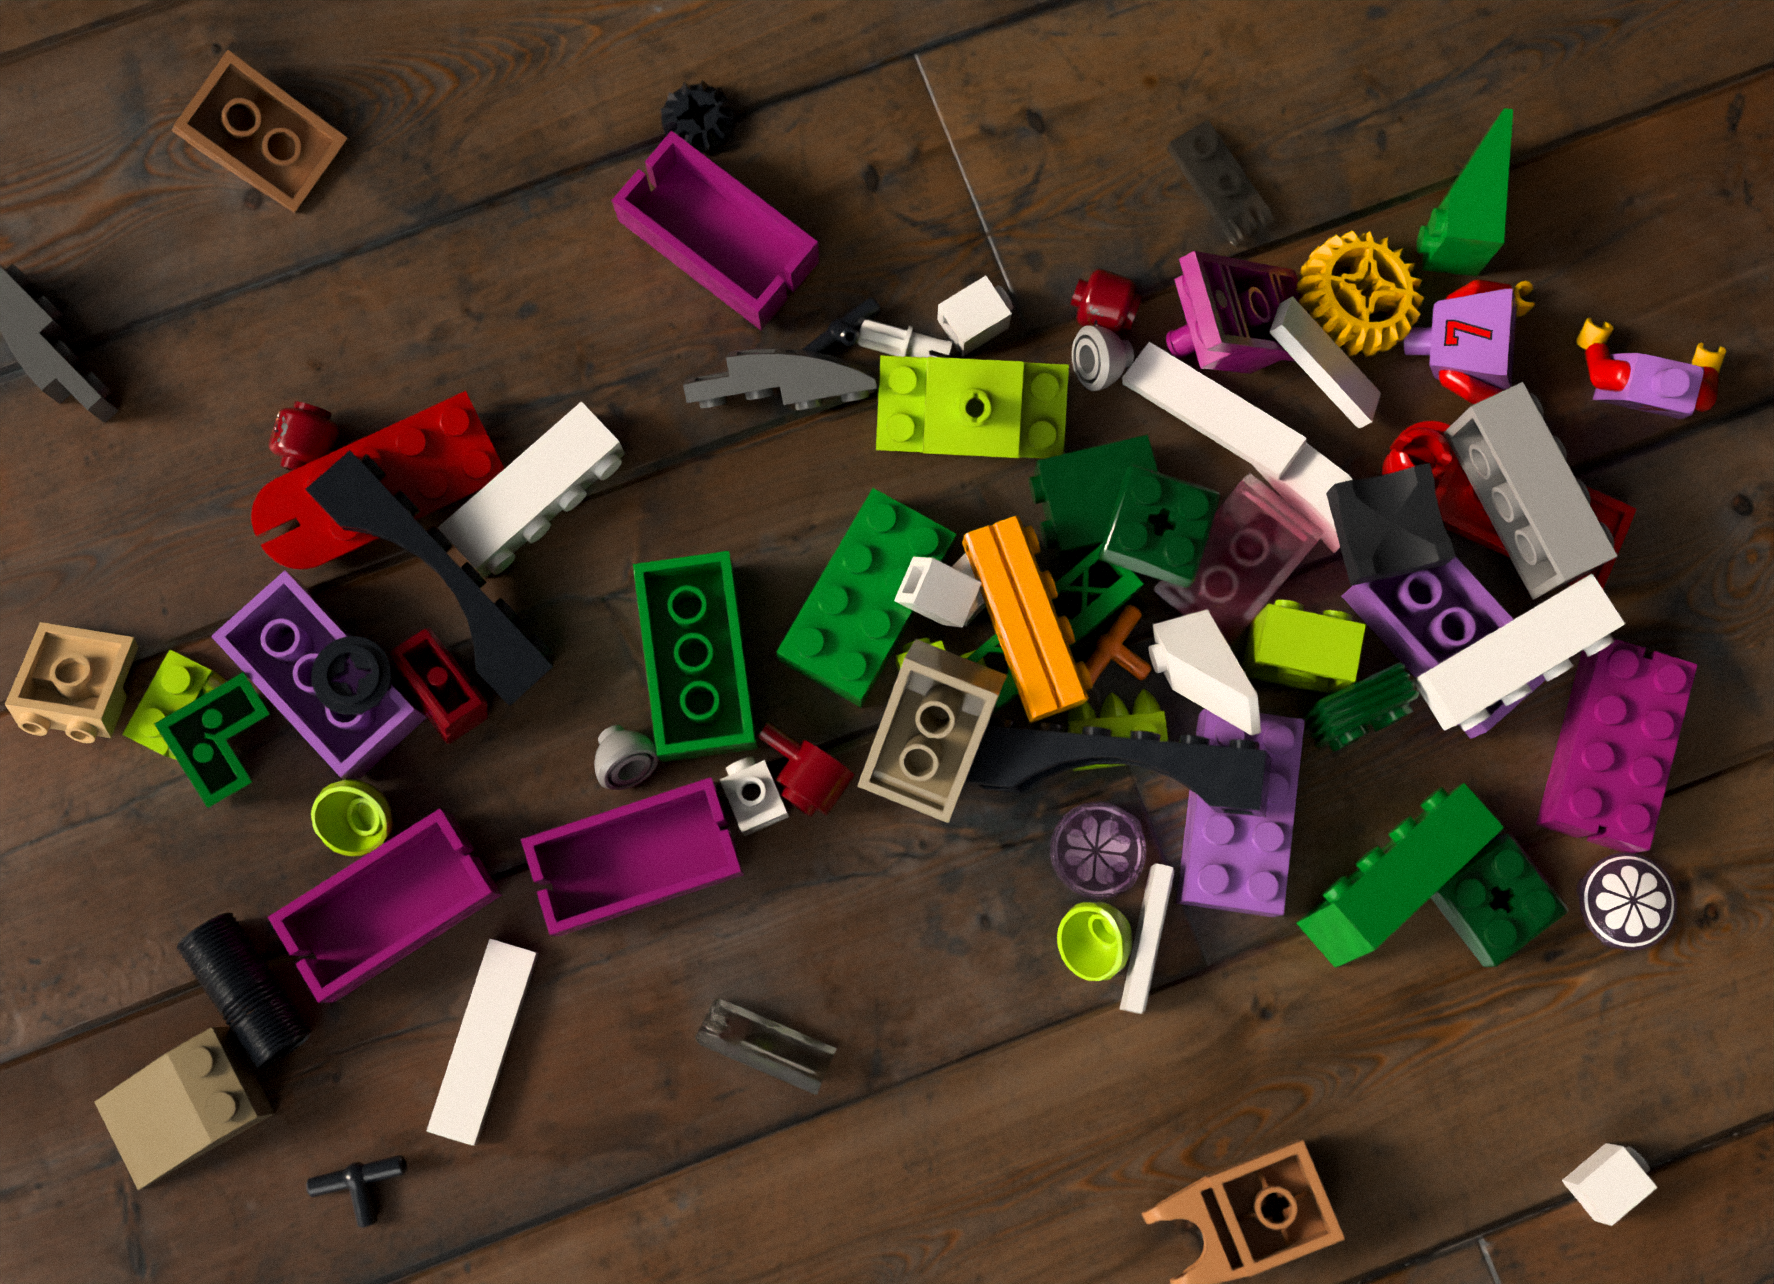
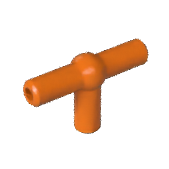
(1111, 647)

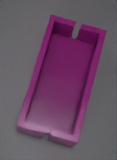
(716, 230)
(1617, 746)
(632, 857)
(384, 906)

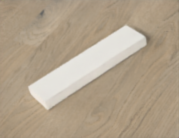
(1214, 411)
(482, 1042)

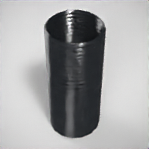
(236, 975)

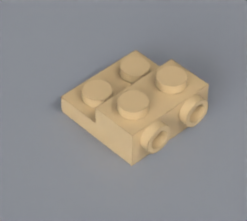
(72, 682)

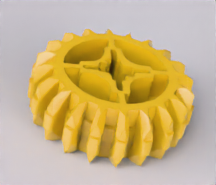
(1375, 284)

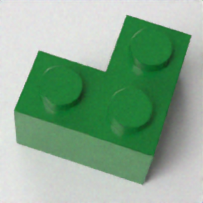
(200, 734)

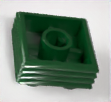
(1132, 540)
(1372, 701)
(1528, 901)

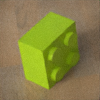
(1303, 648)

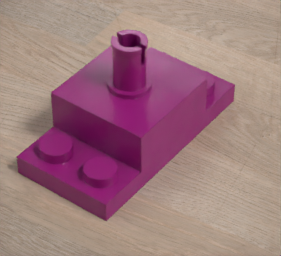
(1230, 312)

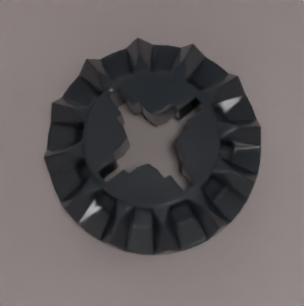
(717, 123)
(334, 663)

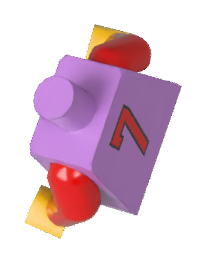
(1473, 338)
(1647, 380)

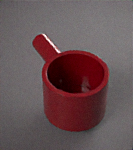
(811, 776)

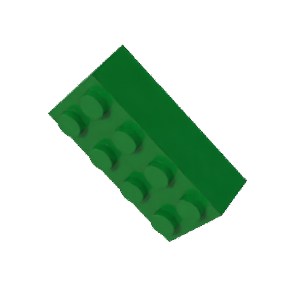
(851, 614)
(695, 656)

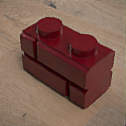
(438, 685)

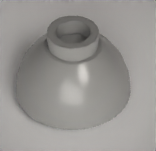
(1100, 357)
(624, 758)

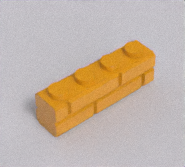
(1025, 618)

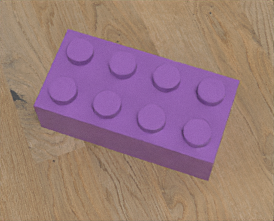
(1432, 618)
(276, 647)
(1236, 858)

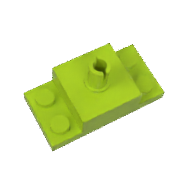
(971, 407)

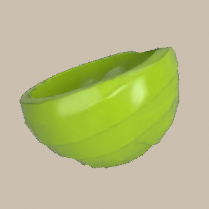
(352, 817)
(1094, 940)

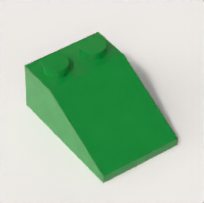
(1472, 215)

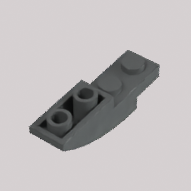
(39, 346)
(800, 374)

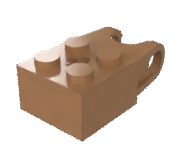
(1230, 1217)

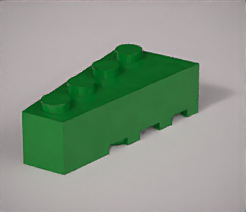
(1400, 876)

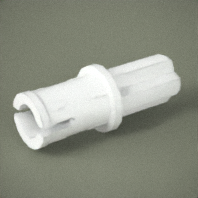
(900, 341)

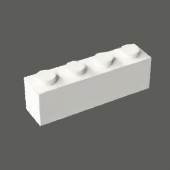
(533, 491)
(1518, 653)

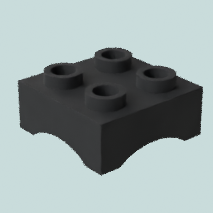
(1389, 525)

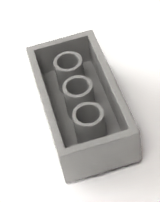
(1529, 490)

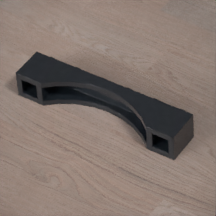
(361, 504)
(1224, 777)

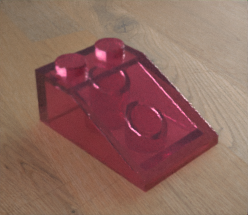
(1246, 558)

